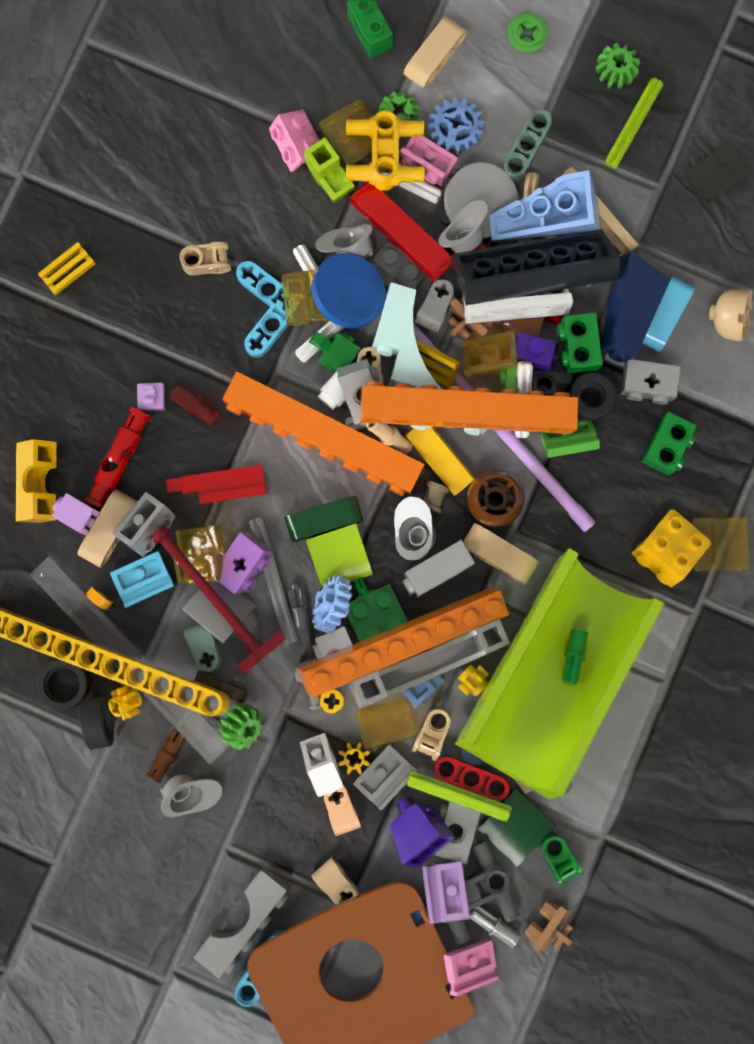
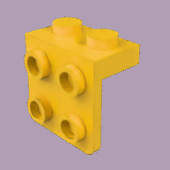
(672, 549)

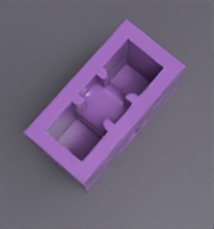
(256, 558)

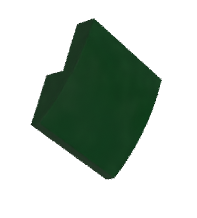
(521, 831)

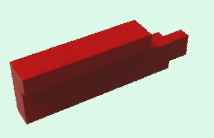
(222, 485)

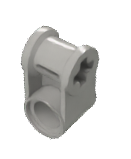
(434, 309)

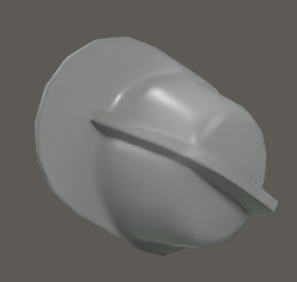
(465, 230)
(347, 240)
(413, 528)
(186, 796)

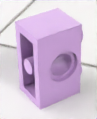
(75, 513)

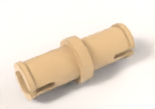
(390, 436)

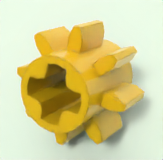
(473, 680)
(125, 702)
(357, 765)

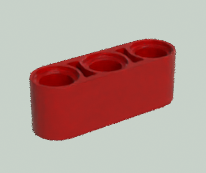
(481, 787)

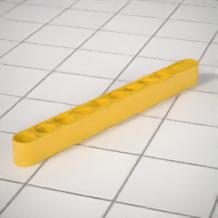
(104, 664)

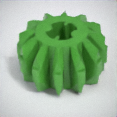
(622, 57)
(241, 726)

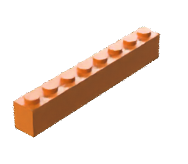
(468, 408)
(323, 434)
(402, 642)

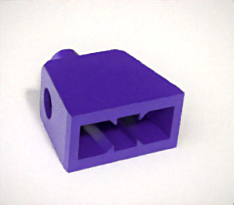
(536, 350)
(418, 832)

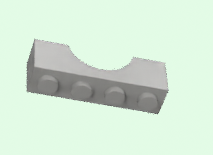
(220, 948)

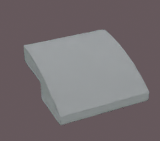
(209, 617)

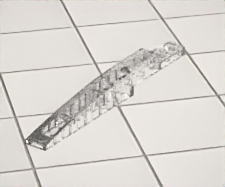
(107, 633)

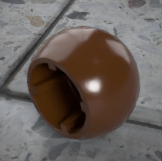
(509, 513)

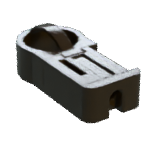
(233, 692)

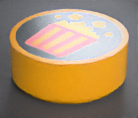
(99, 598)

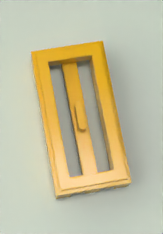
(66, 268)
(438, 372)

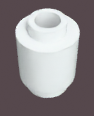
(331, 393)

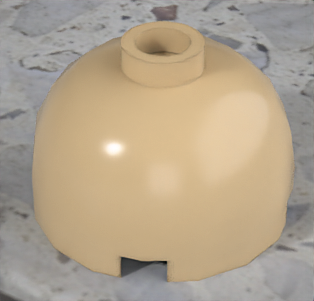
(732, 314)

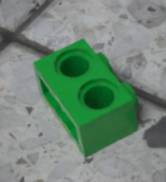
(587, 343)
(665, 441)

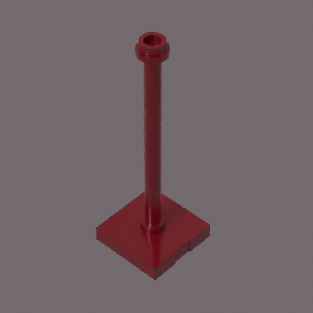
(256, 648)

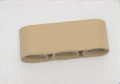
(435, 52)
(100, 541)
(500, 554)

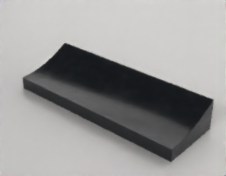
(536, 266)

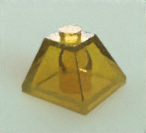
(489, 355)

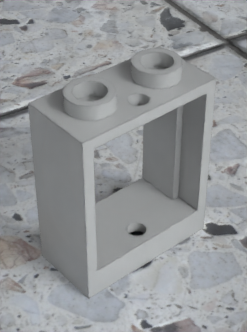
(438, 569)

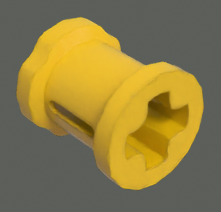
(338, 695)

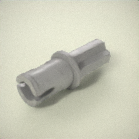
(495, 926)

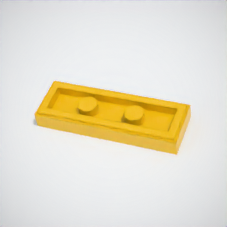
(441, 459)

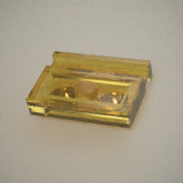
(386, 723)

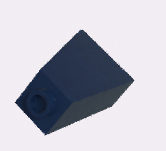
(632, 306)

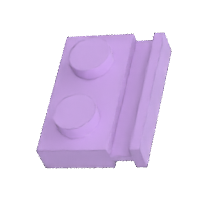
(446, 892)

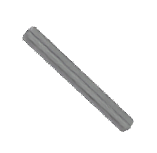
(275, 586)

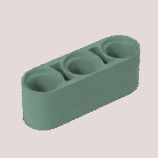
(532, 136)

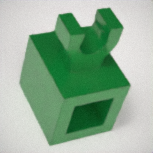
(336, 352)

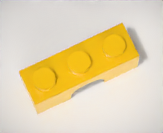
(33, 462)

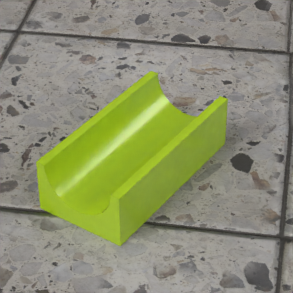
(527, 715)

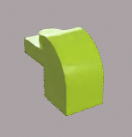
(326, 170)

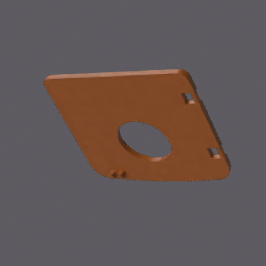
(402, 1009)

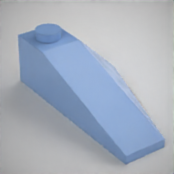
(557, 209)

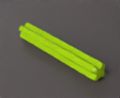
(633, 123)
(459, 796)

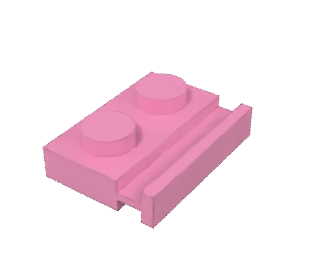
(471, 967)

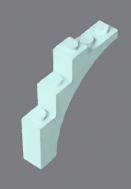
(397, 337)

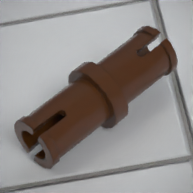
(166, 756)

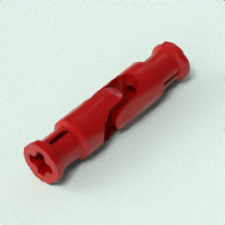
(120, 453)

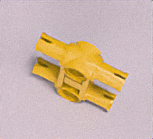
(385, 150)

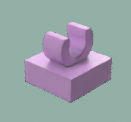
(151, 396)

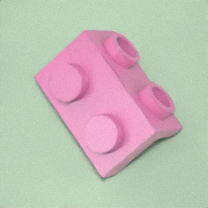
(293, 136)
(435, 159)

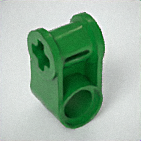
(562, 861)

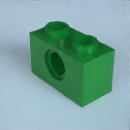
(370, 26)

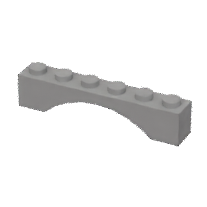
(429, 664)

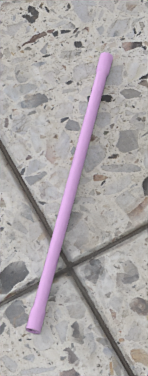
(574, 509)

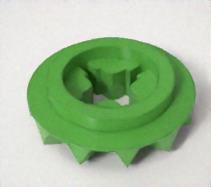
(528, 23)
(411, 107)

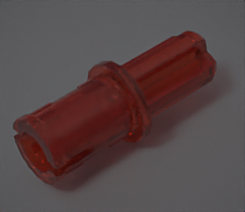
(194, 405)

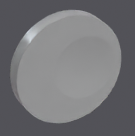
(483, 183)

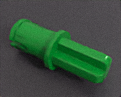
(574, 656)

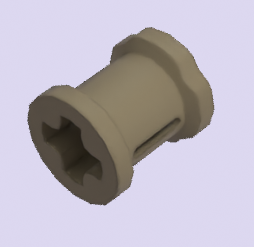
(435, 495)

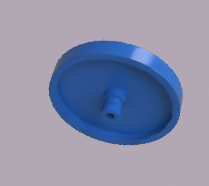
(348, 290)

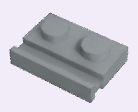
(384, 777)

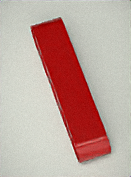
(401, 231)

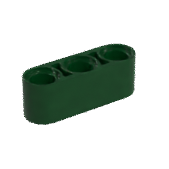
(323, 519)

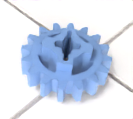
(332, 604)

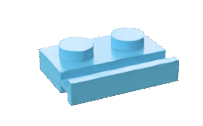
(142, 579)

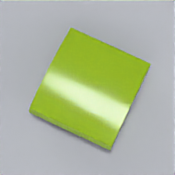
(339, 554)

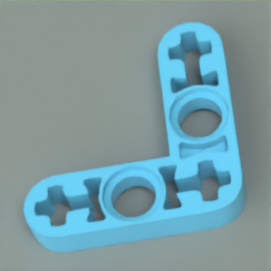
(275, 311)

